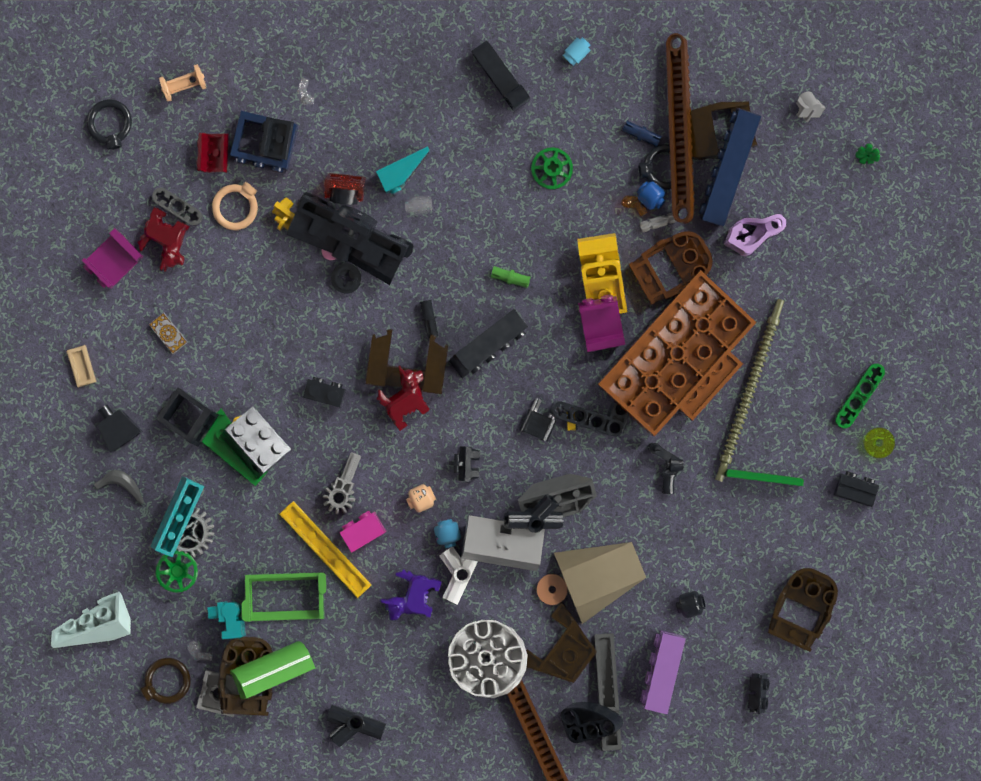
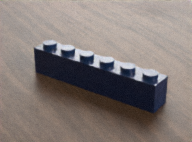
(730, 166)

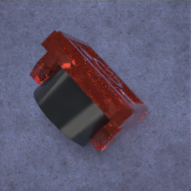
(344, 188)

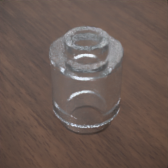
(418, 205)

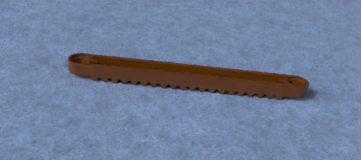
(680, 128)
(536, 733)

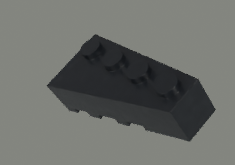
(488, 343)

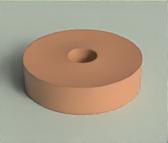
(552, 580)

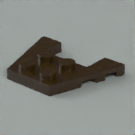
(569, 654)

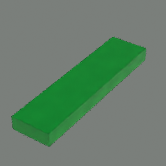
(764, 477)

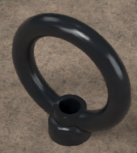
(111, 141)
(646, 169)

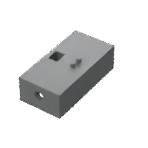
(486, 544)

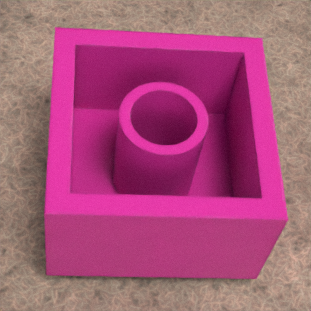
(363, 531)

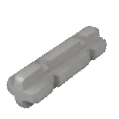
(657, 222)

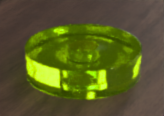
(887, 446)

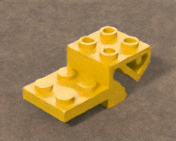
(602, 268)

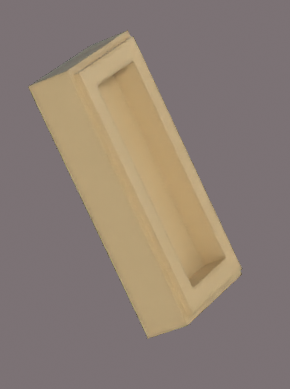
(81, 366)

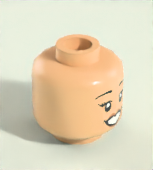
(421, 498)

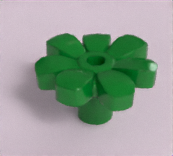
(868, 154)

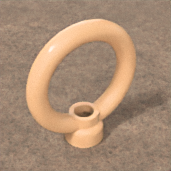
(248, 192)

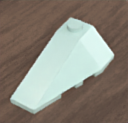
(102, 623)

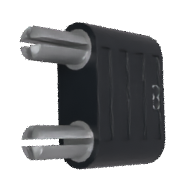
(538, 424)

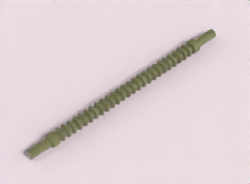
(773, 322)

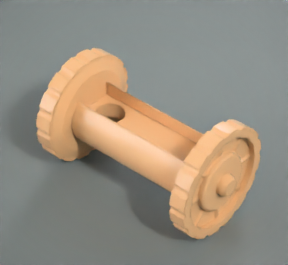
(182, 83)

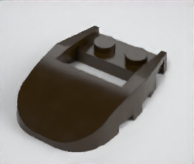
(703, 132)
(812, 590)
(235, 654)

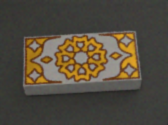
(168, 333)

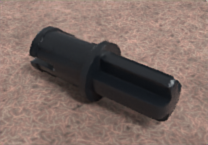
(429, 318)

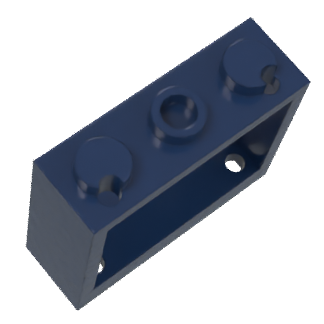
(257, 160)

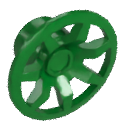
(552, 168)
(177, 571)

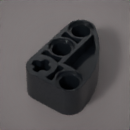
(586, 715)

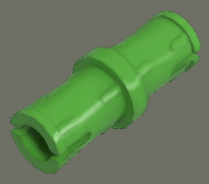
(510, 277)

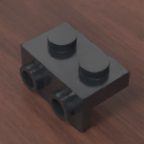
(276, 138)

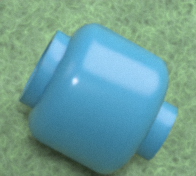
(447, 533)

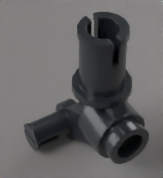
(672, 464)

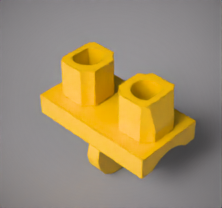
(283, 213)

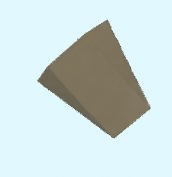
(599, 575)

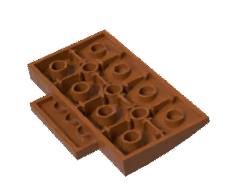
(680, 357)

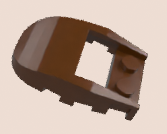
(687, 255)

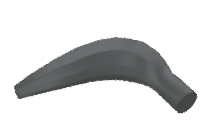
(122, 479)

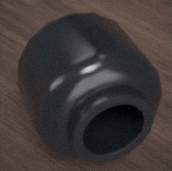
(691, 604)

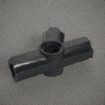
(536, 518)
(347, 730)

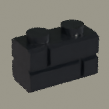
(856, 489)

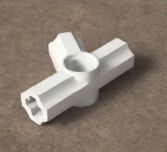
(454, 564)

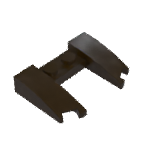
(382, 374)

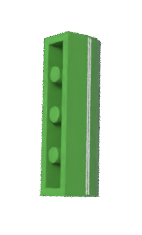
(272, 669)

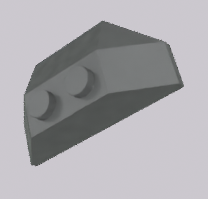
(569, 490)

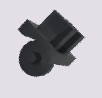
(462, 463)

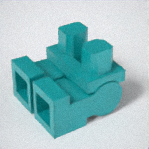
(231, 614)

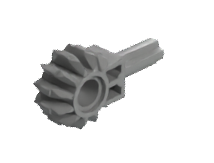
(343, 485)

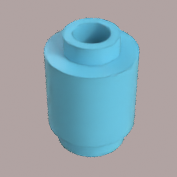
(576, 51)

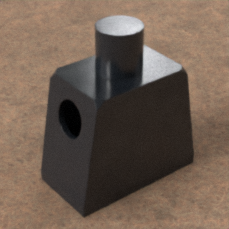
(117, 428)

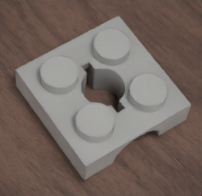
(207, 699)

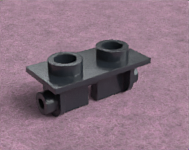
(760, 685)

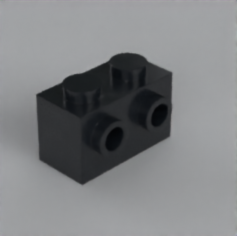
(324, 393)

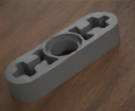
(168, 194)

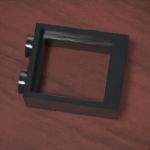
(201, 426)

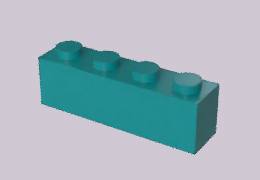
(177, 516)

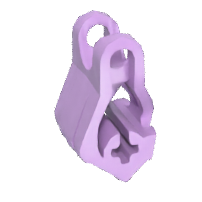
(762, 232)

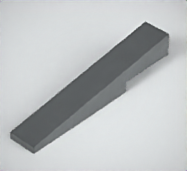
(607, 684)

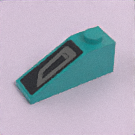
(399, 172)

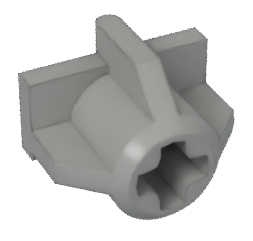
(809, 106)

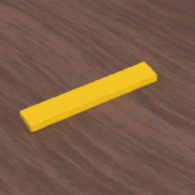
(325, 549)

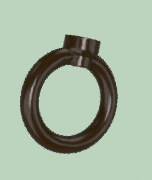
(150, 692)

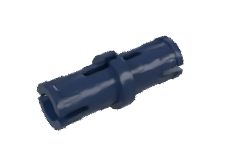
(641, 133)

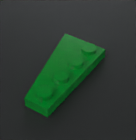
(221, 448)

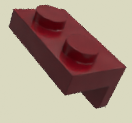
(212, 153)

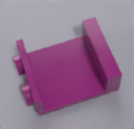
(112, 259)
(601, 323)

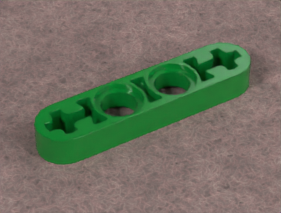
(863, 398)

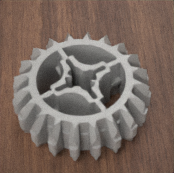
(196, 538)

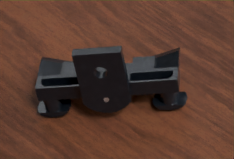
(370, 251)

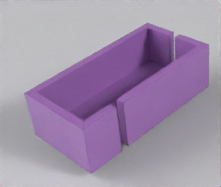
(663, 672)

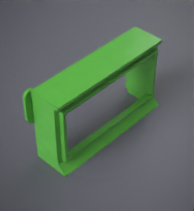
(247, 607)

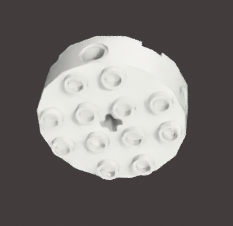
(469, 664)

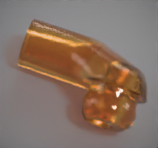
(633, 202)

